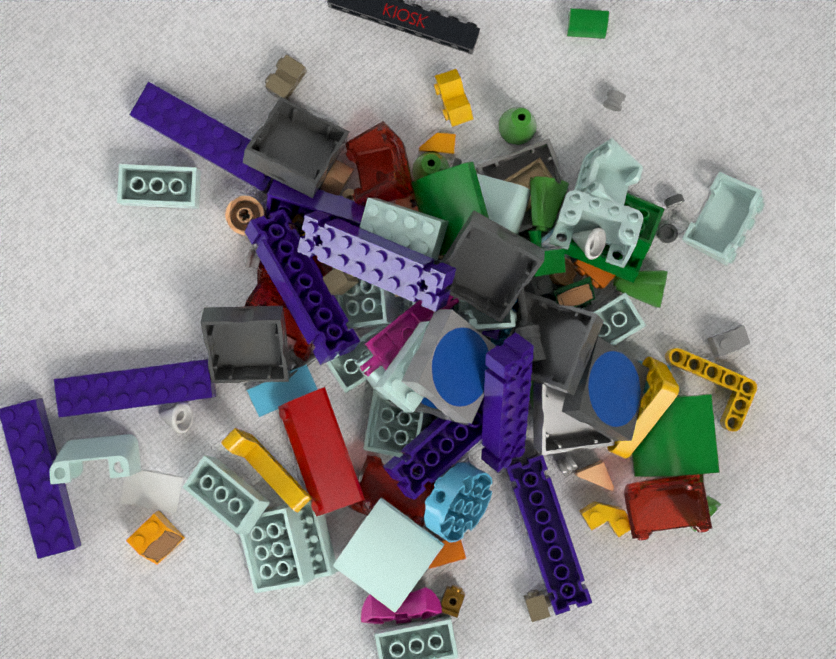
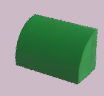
(587, 23)

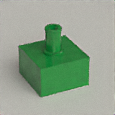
(553, 259)

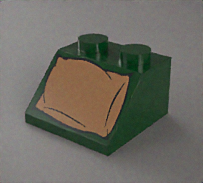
(575, 294)

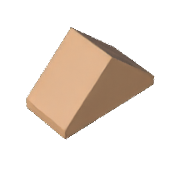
(337, 178)
(596, 474)

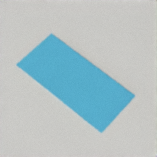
(271, 395)

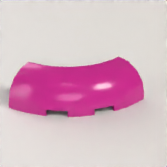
(417, 604)

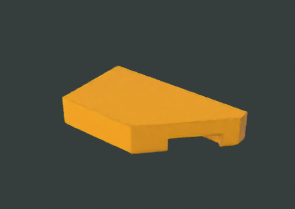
(439, 143)

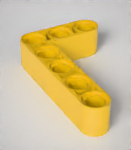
(719, 379)
(653, 404)
(247, 446)

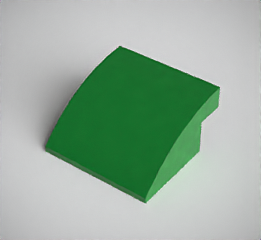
(450, 197)
(651, 218)
(680, 441)

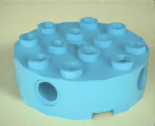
(458, 501)

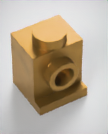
(452, 592)

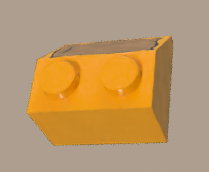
(155, 538)

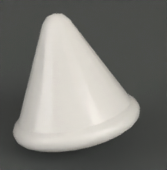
(591, 242)
(179, 417)

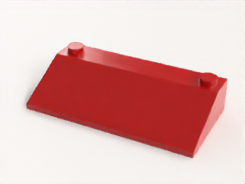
(321, 452)

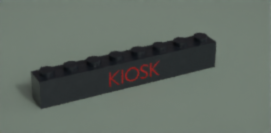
(414, 21)

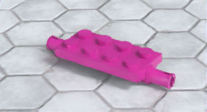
(393, 337)

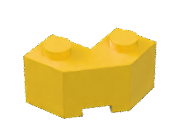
(455, 103)
(599, 513)

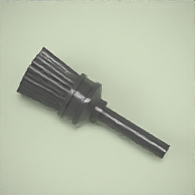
(529, 330)

